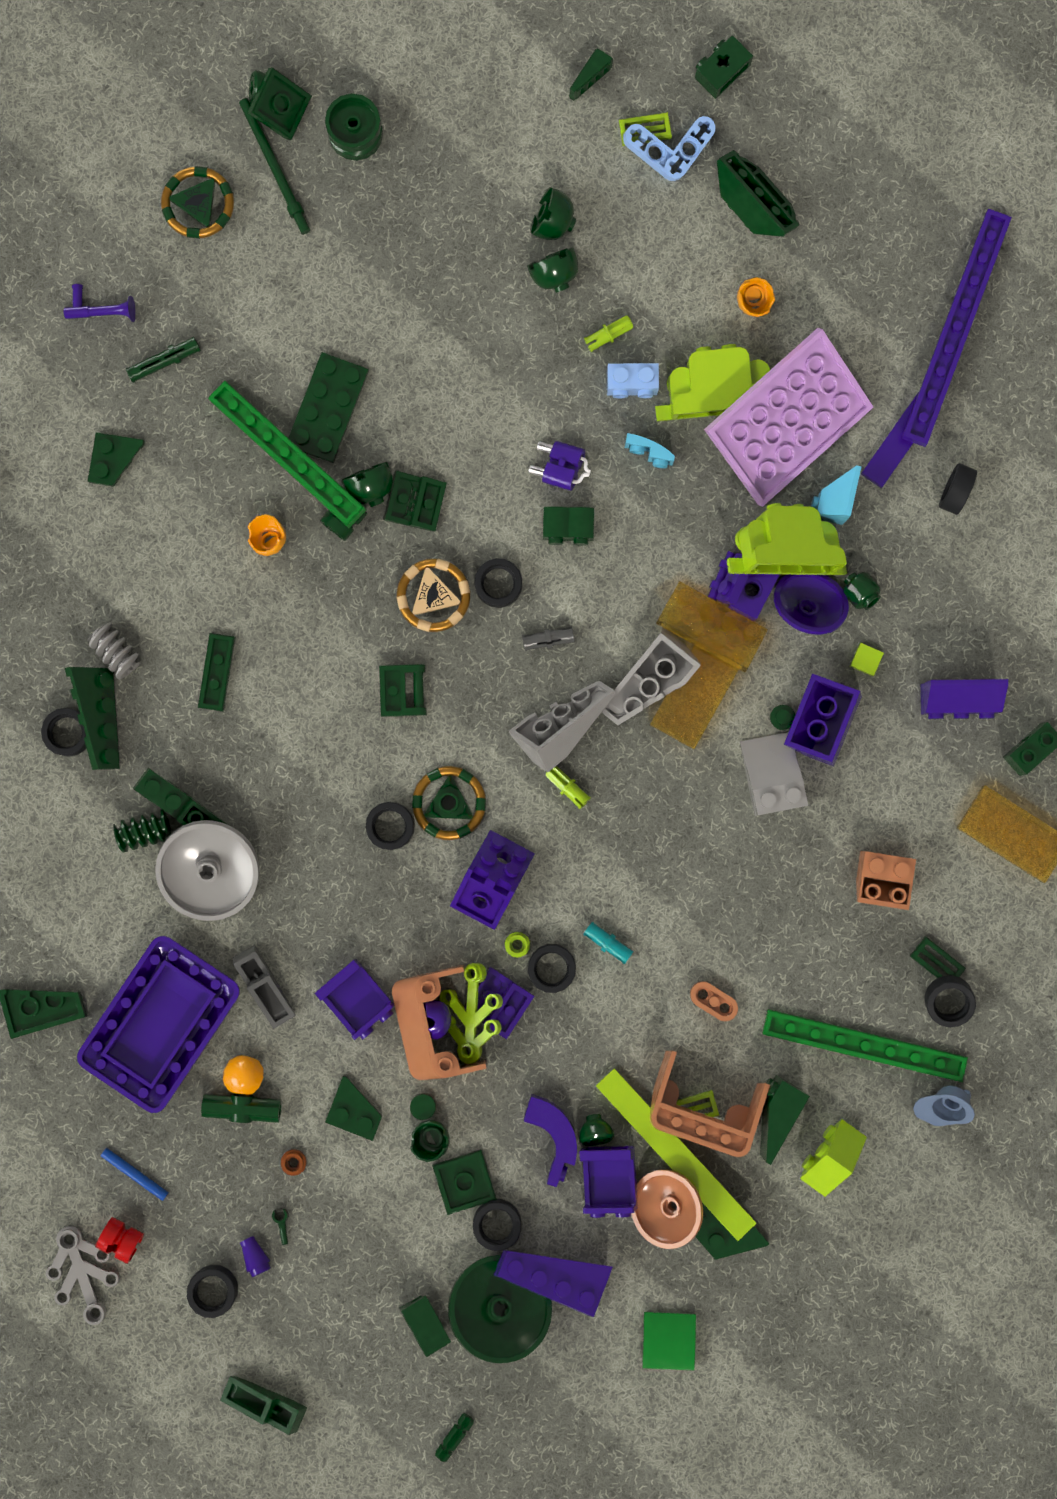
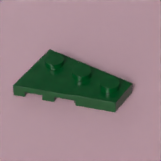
(39, 1009)

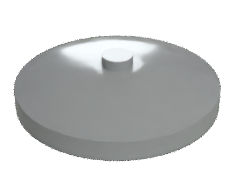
(207, 870)

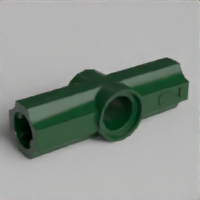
(240, 1108)

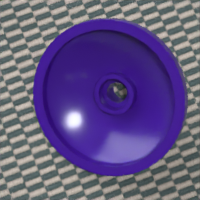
(816, 594)

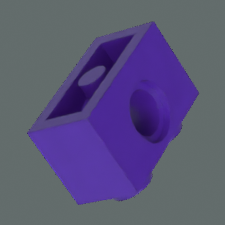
(751, 606)

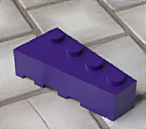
(560, 1280)

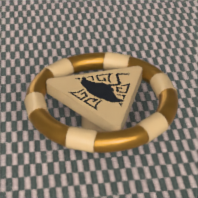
(433, 595)

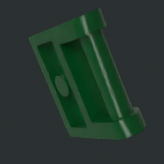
(394, 690)

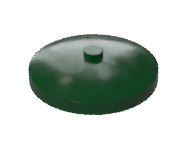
(495, 1316)

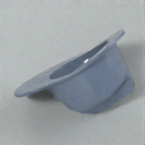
(946, 1107)

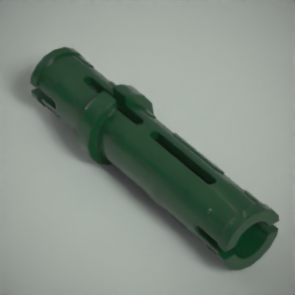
(191, 346)

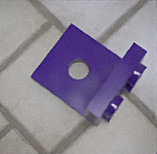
(492, 879)

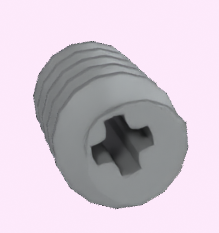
(112, 651)

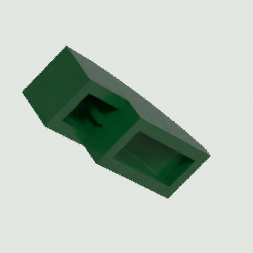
(263, 1405)

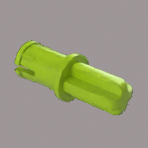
(609, 333)
(568, 787)

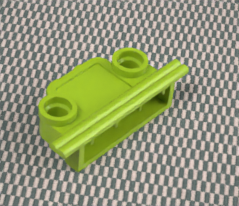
(710, 382)
(788, 543)

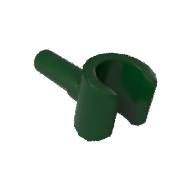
(282, 1225)

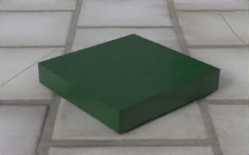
(279, 104)
(464, 1182)

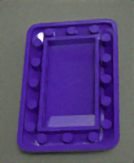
(158, 1024)

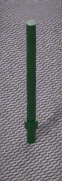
(294, 207)

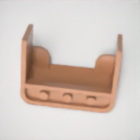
(408, 1000)
(729, 1136)

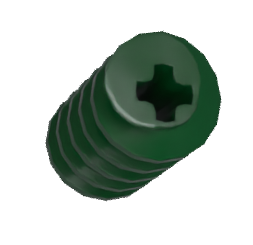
(142, 832)

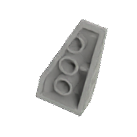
(657, 673)
(555, 734)

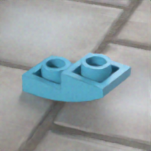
(657, 453)

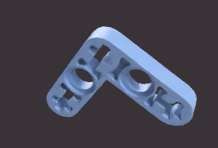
(668, 156)

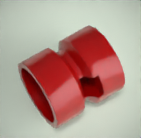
(119, 1240)

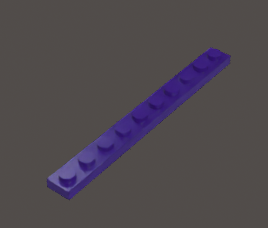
(956, 328)

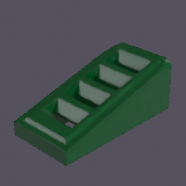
(594, 69)

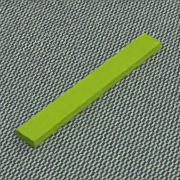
(676, 1155)

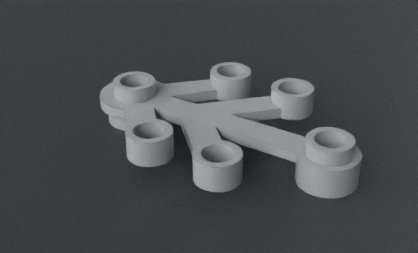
(80, 1270)

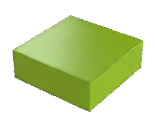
(866, 659)

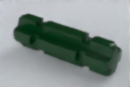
(454, 1437)

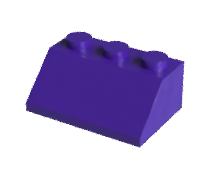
(963, 698)
(823, 719)

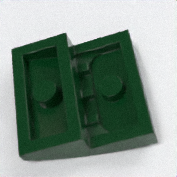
(426, 503)

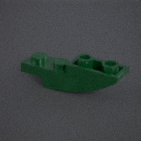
(173, 799)

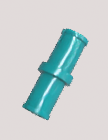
(608, 942)

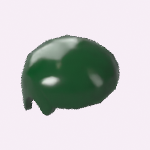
(422, 1148)

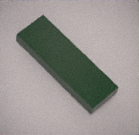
(216, 672)

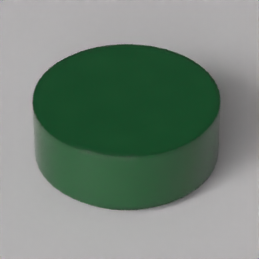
(422, 1106)

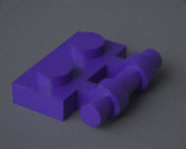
(727, 586)

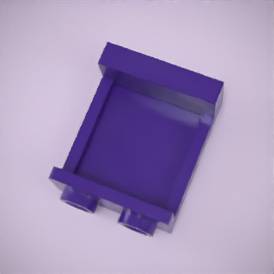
(356, 1000)
(609, 1180)

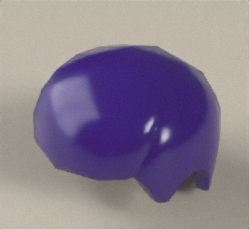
(439, 1018)

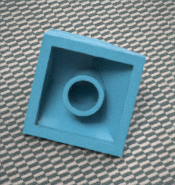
(837, 498)

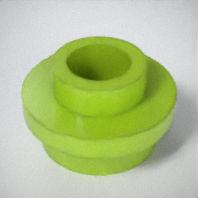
(525, 944)

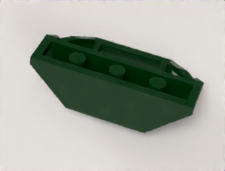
(754, 197)

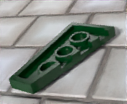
(96, 703)

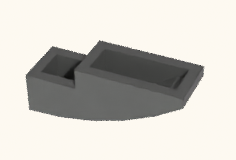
(263, 986)

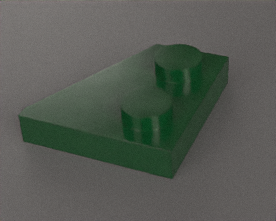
(111, 457)
(353, 1111)

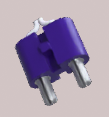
(562, 466)

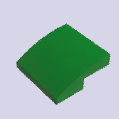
(669, 1341)

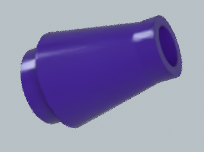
(254, 1257)

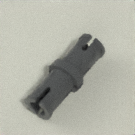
(548, 638)

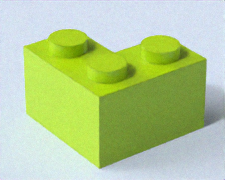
(833, 1158)

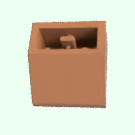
(885, 880)

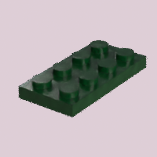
(328, 407)

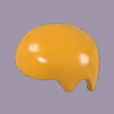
(755, 289)
(263, 524)
(243, 1075)

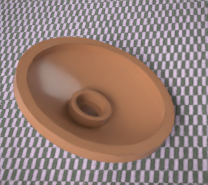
(656, 1217)

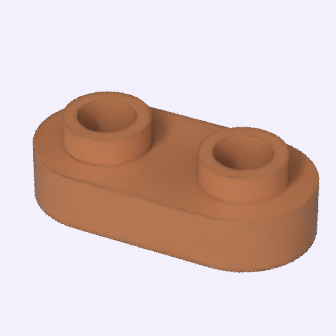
(712, 1002)

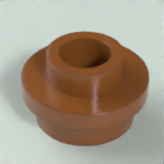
(287, 1168)

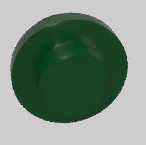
(782, 717)

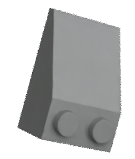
(773, 775)

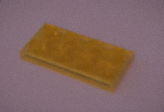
(712, 626)
(690, 708)
(1011, 833)

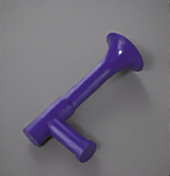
(79, 311)

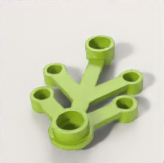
(471, 1017)

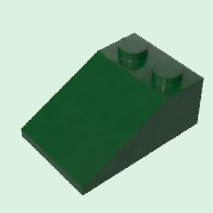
(779, 1115)

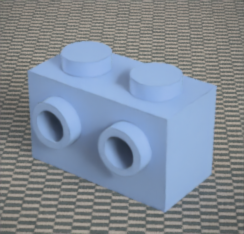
(633, 379)

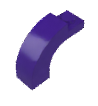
(552, 1119)

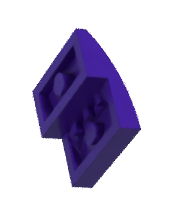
(514, 1000)

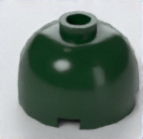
(554, 216)
(555, 270)
(370, 484)

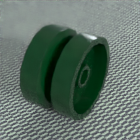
(354, 126)

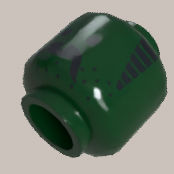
(862, 590)

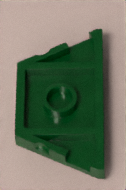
(720, 1241)

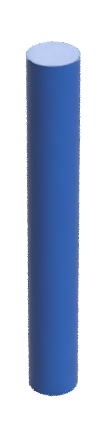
(134, 1174)

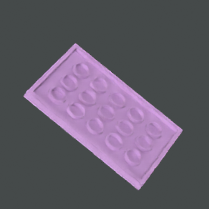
(789, 417)

